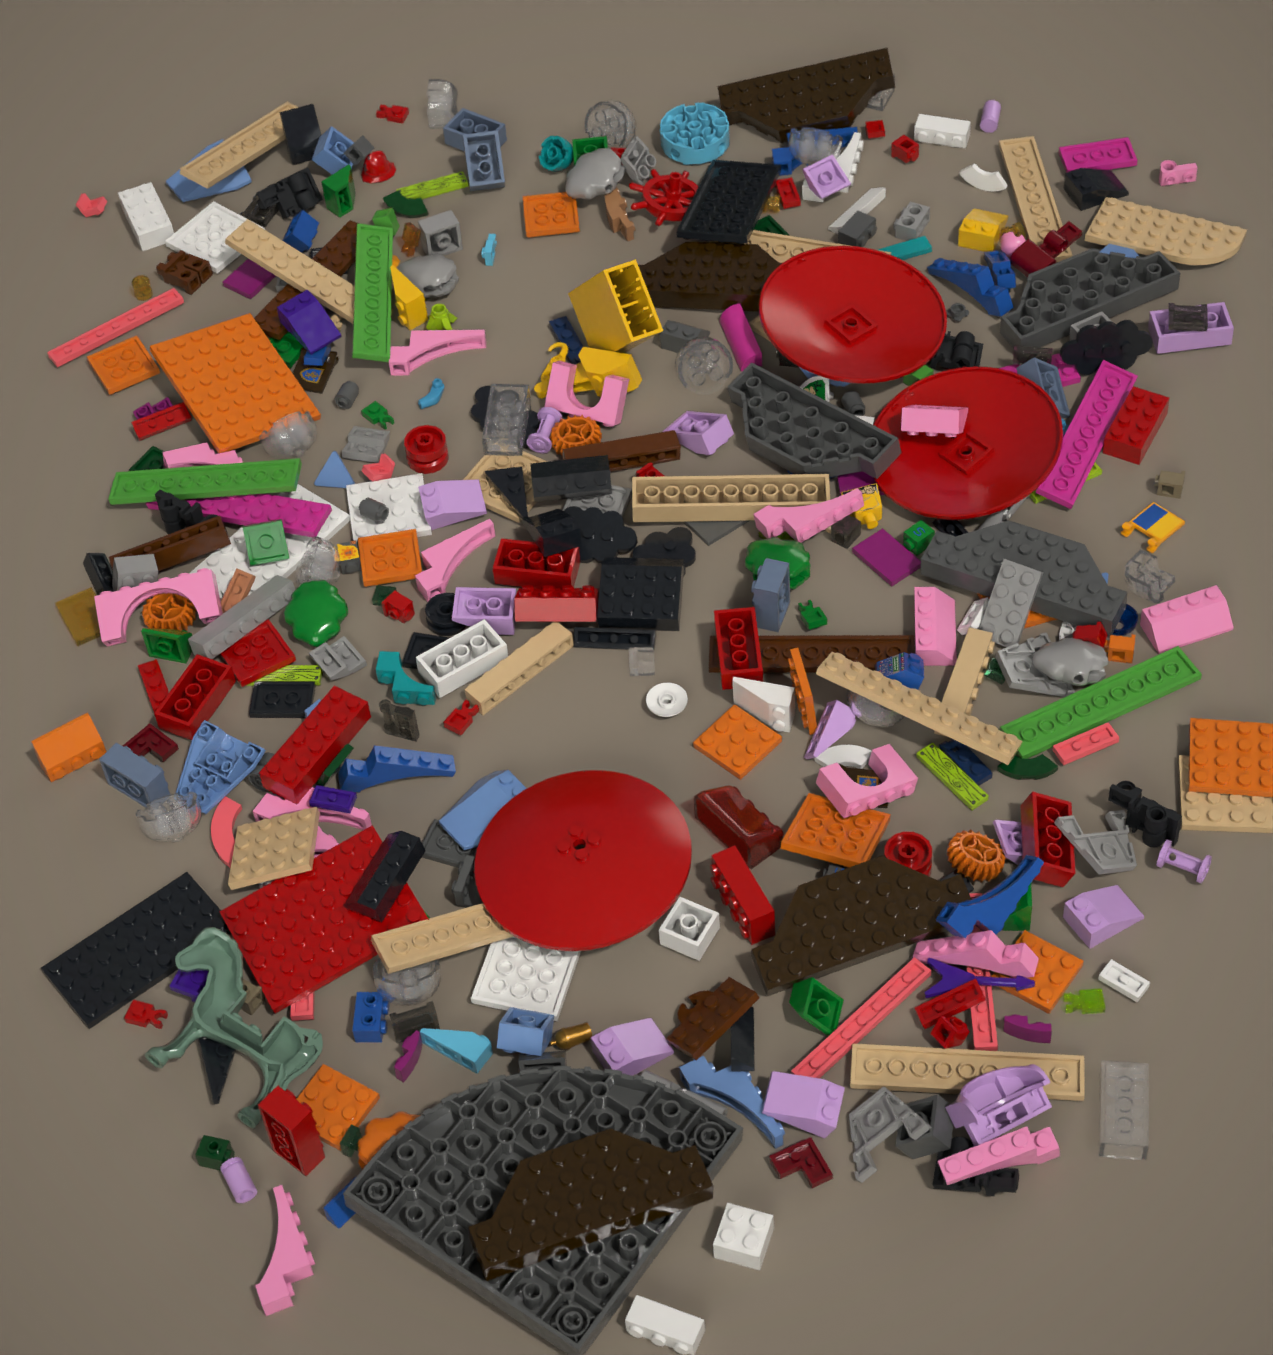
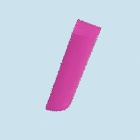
(740, 337)

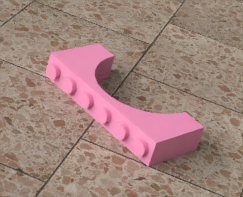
(117, 607)

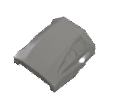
(637, 160)

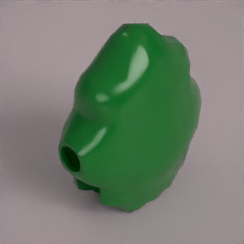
(781, 550)
(315, 612)

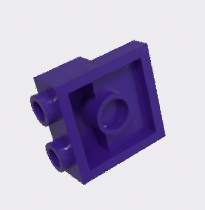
(189, 983)

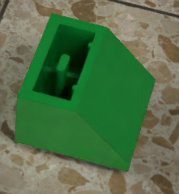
(339, 191)

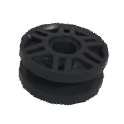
(439, 615)

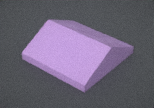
(826, 177)
(1010, 839)

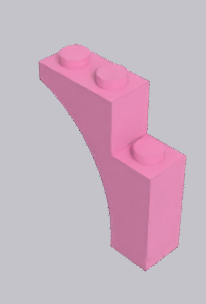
(198, 456)

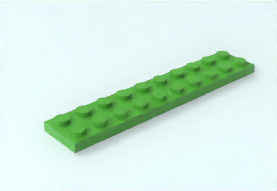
(372, 293)
(206, 481)
(1102, 702)

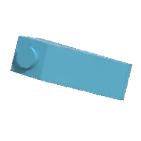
(460, 1046)

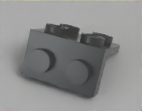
(465, 887)

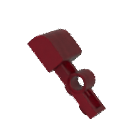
(1031, 257)

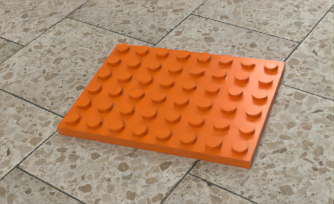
(232, 381)

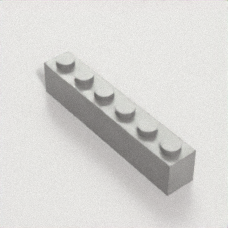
(242, 617)

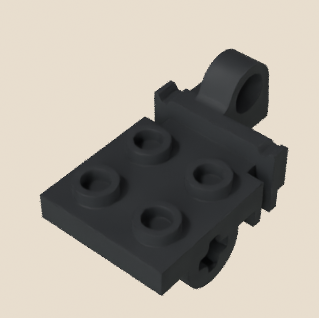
(291, 194)
(958, 351)
(178, 513)
(1146, 815)
(994, 1181)

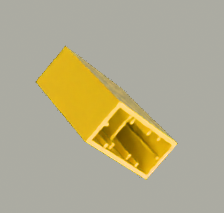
(616, 309)

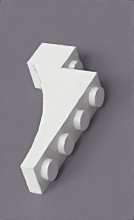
(847, 162)

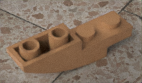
(617, 214)

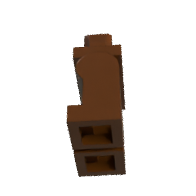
(185, 271)

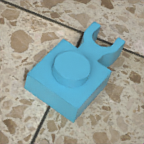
(488, 251)

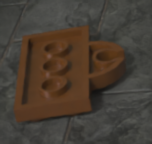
(710, 1017)

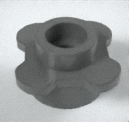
(957, 311)

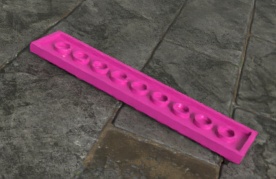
(1087, 433)
(297, 515)

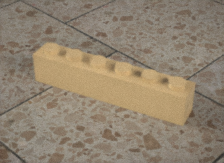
(519, 667)
(969, 671)

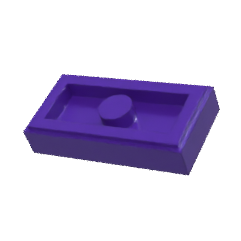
(333, 799)

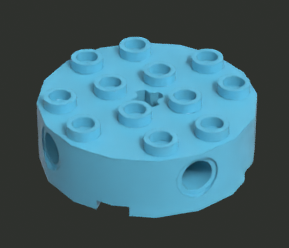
(694, 133)

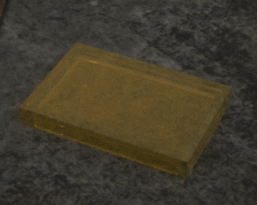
(80, 616)

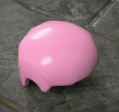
(1010, 243)

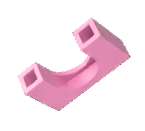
(562, 397)
(854, 798)

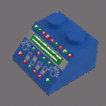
(904, 668)

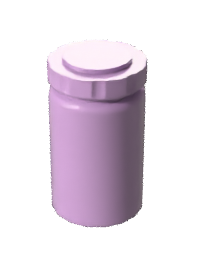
(990, 116)
(238, 1180)

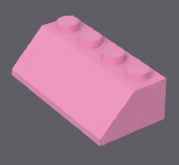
(1186, 619)
(934, 627)

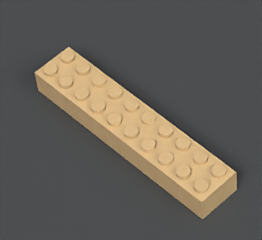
(722, 496)

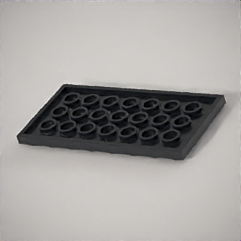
(729, 201)
(132, 950)

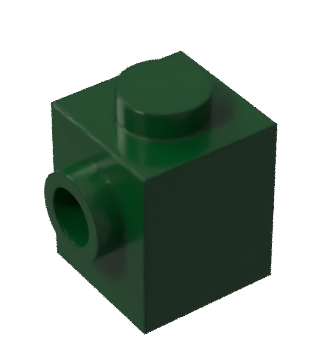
(213, 1152)

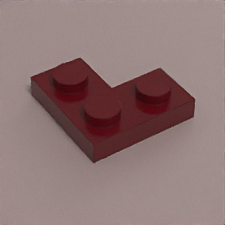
(154, 741)
(802, 1157)

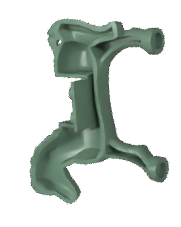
(216, 1017)

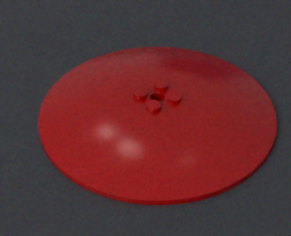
(824, 289)
(1008, 429)
(588, 896)

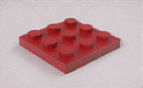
(258, 654)

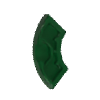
(405, 206)
(1028, 768)

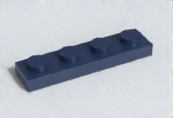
(565, 333)

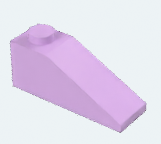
(834, 723)

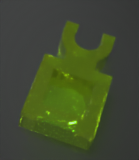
(1088, 1001)

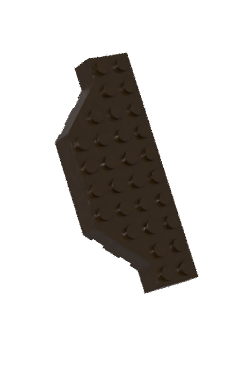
(808, 96)
(709, 276)
(853, 920)
(585, 1196)

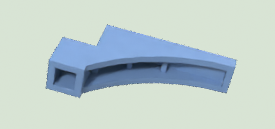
(733, 1090)

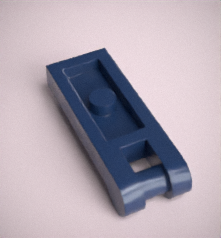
(966, 761)

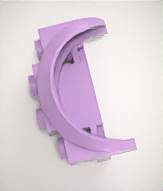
(990, 1104)

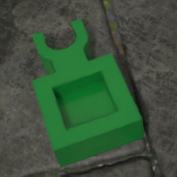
(377, 413)
(812, 616)

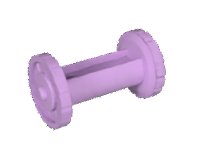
(540, 441)
(1184, 861)

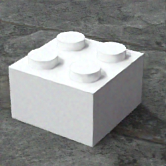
(689, 928)
(743, 1236)

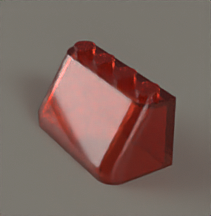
(738, 823)

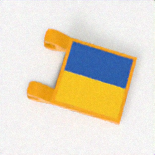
(1154, 523)

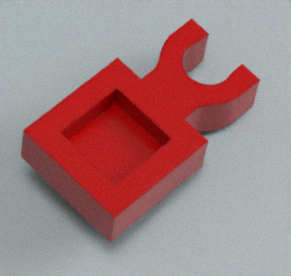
(394, 114)
(461, 719)
(144, 1013)

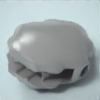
(594, 174)
(431, 274)
(1072, 661)

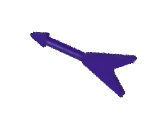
(954, 977)

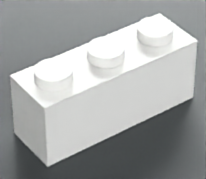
(942, 131)
(664, 1325)

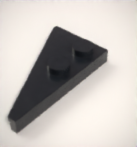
(511, 486)
(217, 1064)

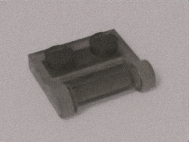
(259, 216)
(1187, 317)
(404, 722)
(408, 1022)

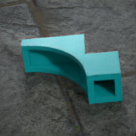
(404, 688)

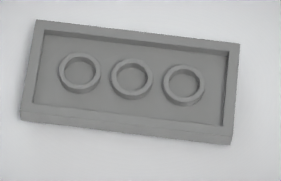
(1010, 602)

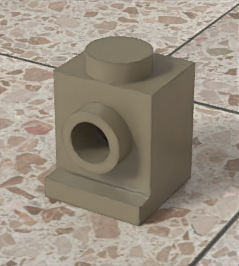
(1170, 484)
(254, 997)

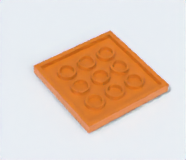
(1231, 757)
(827, 836)

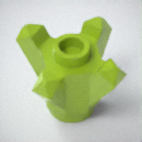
(440, 318)

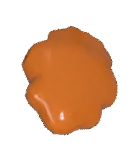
(379, 1132)

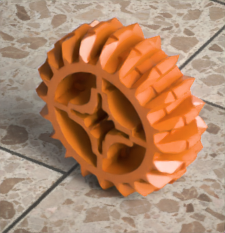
(574, 432)
(169, 612)
(975, 856)

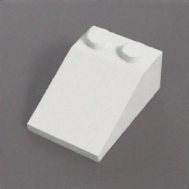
(766, 702)

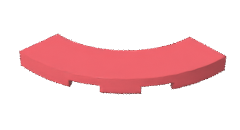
(222, 829)

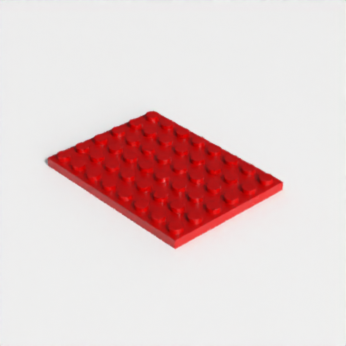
(302, 934)

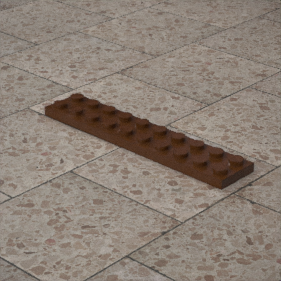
(335, 256)
(816, 648)

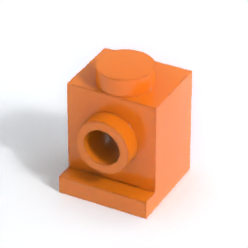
(1120, 648)

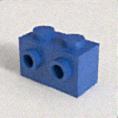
(301, 231)
(369, 1017)

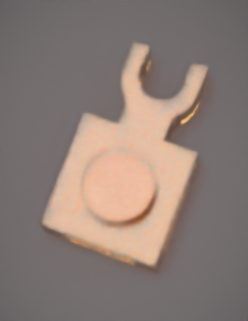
(411, 236)

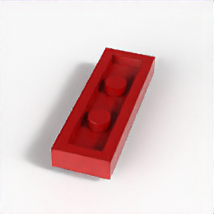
(161, 421)
(153, 683)
(950, 1003)

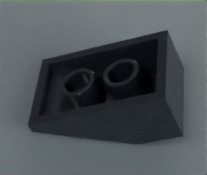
(301, 132)
(1092, 186)
(553, 531)

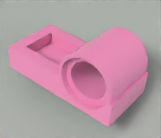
(1175, 174)

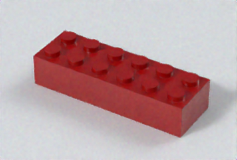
(315, 744)

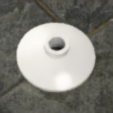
(666, 693)

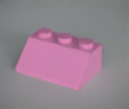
(933, 420)

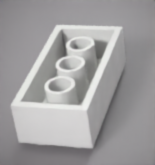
(146, 216)
(461, 658)

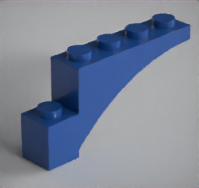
(788, 163)
(975, 281)
(391, 764)
(993, 907)

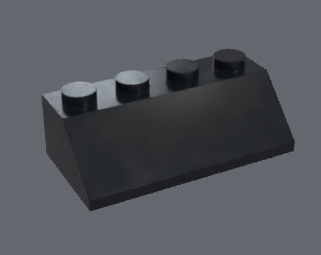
(571, 478)
(386, 875)

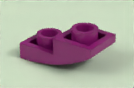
(147, 409)
(1018, 1027)
(411, 1049)

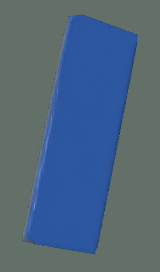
(337, 1211)

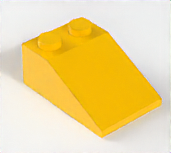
(981, 230)
(409, 301)

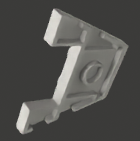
(1021, 674)
(1103, 850)
(876, 1121)

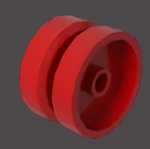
(426, 449)
(911, 851)

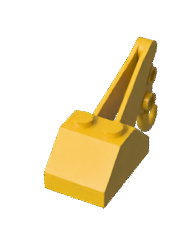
(592, 369)

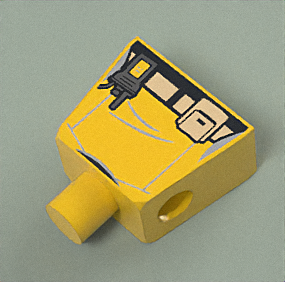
(872, 508)

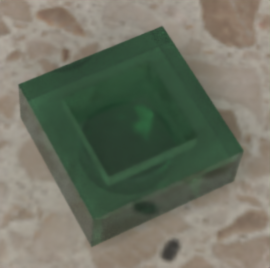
(381, 593)
(994, 671)
(349, 1142)

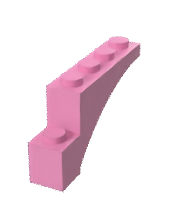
(431, 344)
(808, 520)
(446, 557)
(275, 806)
(980, 951)
(1002, 1152)
(289, 1259)

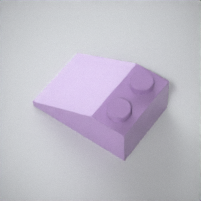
(702, 431)
(451, 501)
(491, 604)
(1100, 914)
(631, 1046)
(804, 1102)

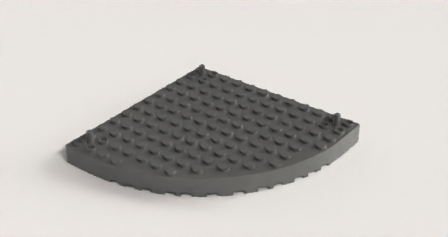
(463, 1152)

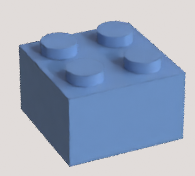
(331, 149)
(525, 1031)

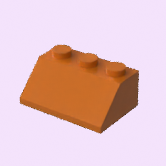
(69, 747)

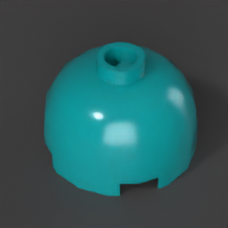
(556, 153)

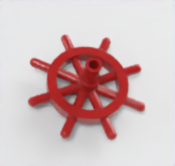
(669, 196)

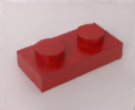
(788, 193)

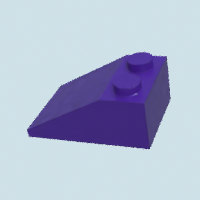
(308, 322)

